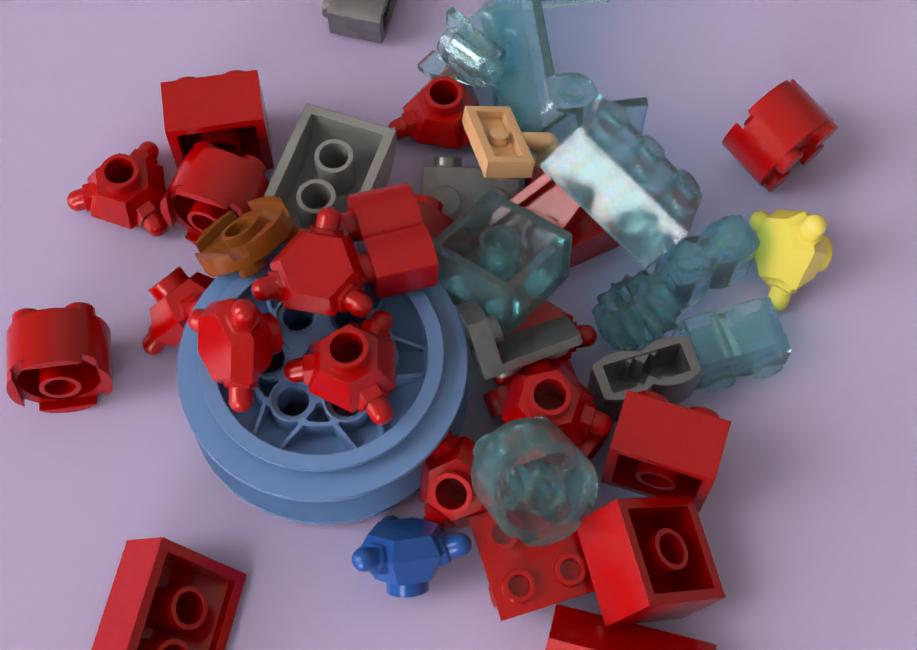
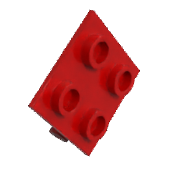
(526, 575)

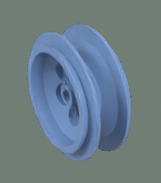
(319, 462)

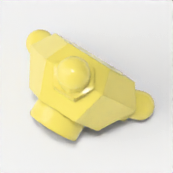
(789, 251)

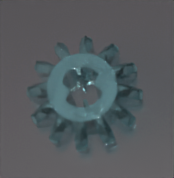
(636, 311)

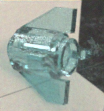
(467, 51)

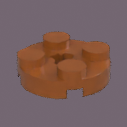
(246, 240)

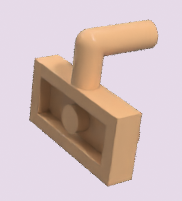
(500, 144)

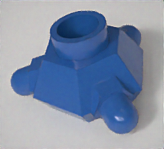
(408, 553)

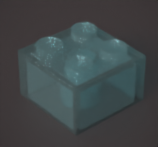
(502, 259)

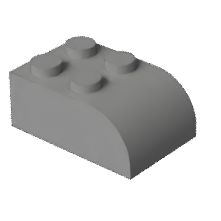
(329, 160)

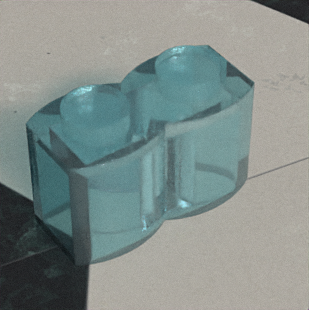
(709, 260)
(736, 343)

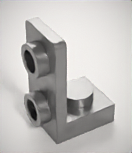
(505, 356)

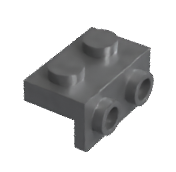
(461, 186)

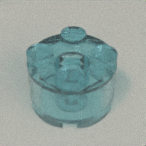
(533, 480)

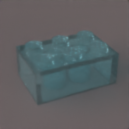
(623, 180)

